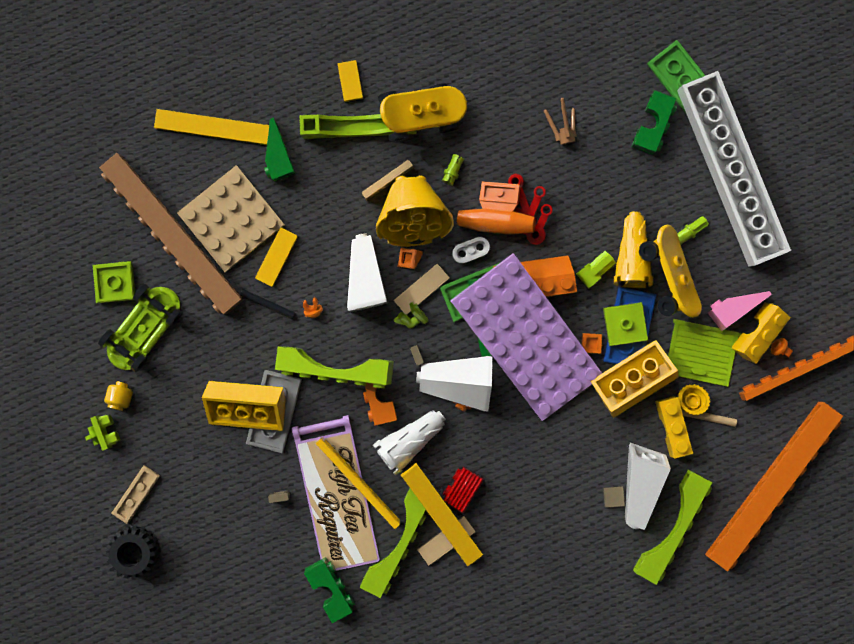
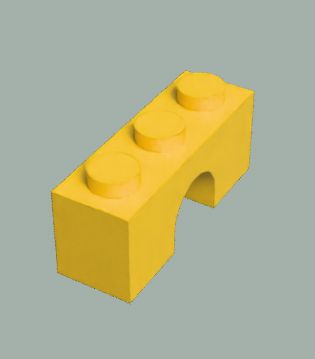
(754, 345)
(676, 431)

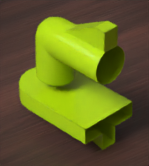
(418, 314)

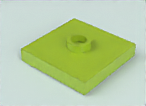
(114, 282)
(625, 324)

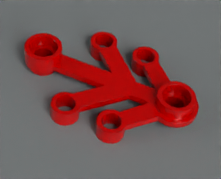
(531, 210)

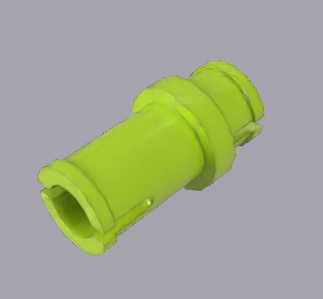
(451, 172)

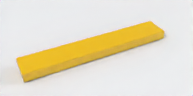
(211, 126)
(358, 482)
(441, 514)

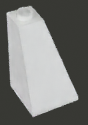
(365, 280)
(459, 381)
(645, 481)

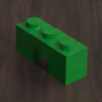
(661, 107)
(323, 574)

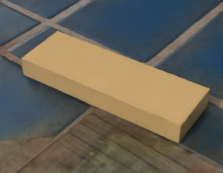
(387, 180)
(422, 288)
(135, 494)
(440, 544)

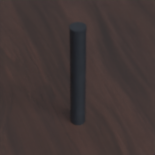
(268, 304)

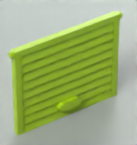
(702, 352)

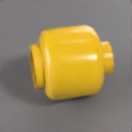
(118, 396)

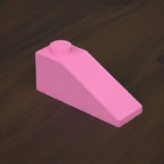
(733, 308)

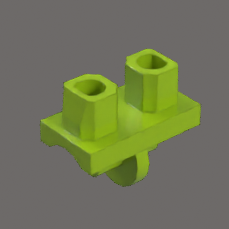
(99, 434)

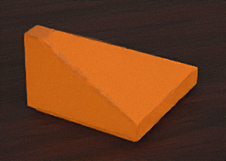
(411, 258)

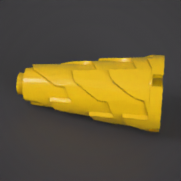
(630, 266)

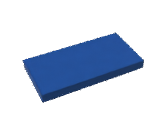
(625, 296)

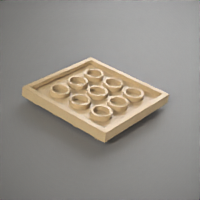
(230, 218)

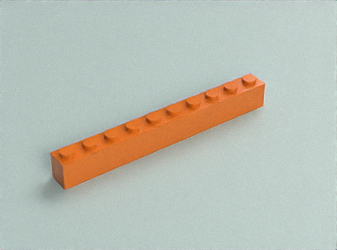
(774, 485)

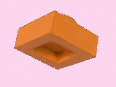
(592, 342)

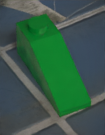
(277, 157)

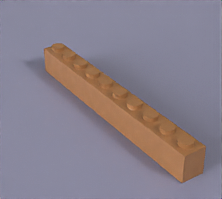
(171, 233)

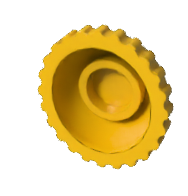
(693, 399)

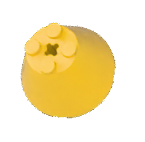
(413, 213)

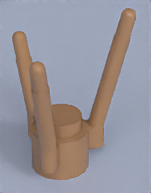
(566, 134)

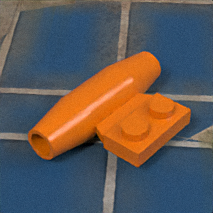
(497, 211)

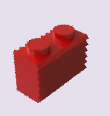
(462, 489)

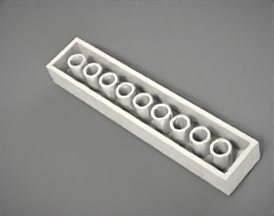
(733, 169)

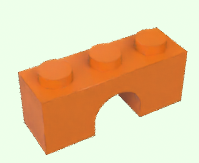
(380, 411)

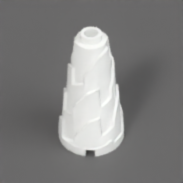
(404, 444)

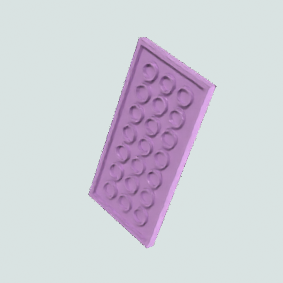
(526, 337)

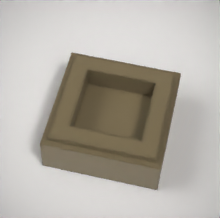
(416, 355)
(279, 496)
(613, 496)

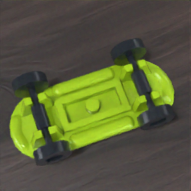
(142, 328)

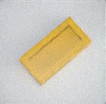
(350, 81)

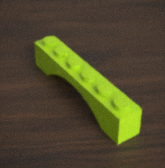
(343, 126)
(298, 361)
(653, 562)
(378, 576)

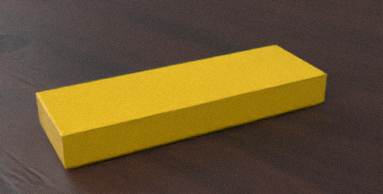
(276, 257)

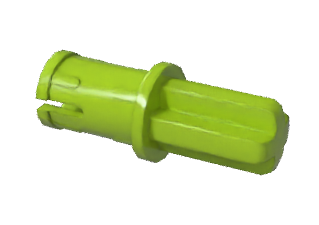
(692, 229)

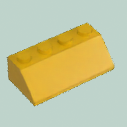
(635, 378)
(244, 405)

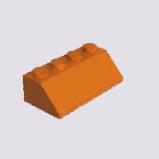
(552, 275)

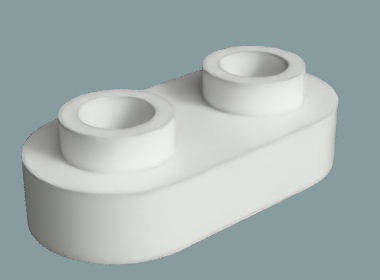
(470, 250)

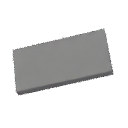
(274, 439)

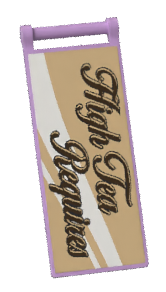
(335, 504)

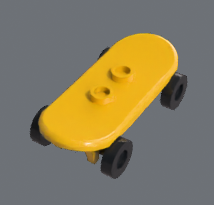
(422, 109)
(676, 273)

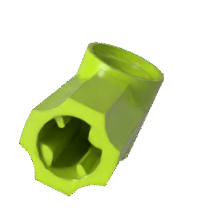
(592, 272)

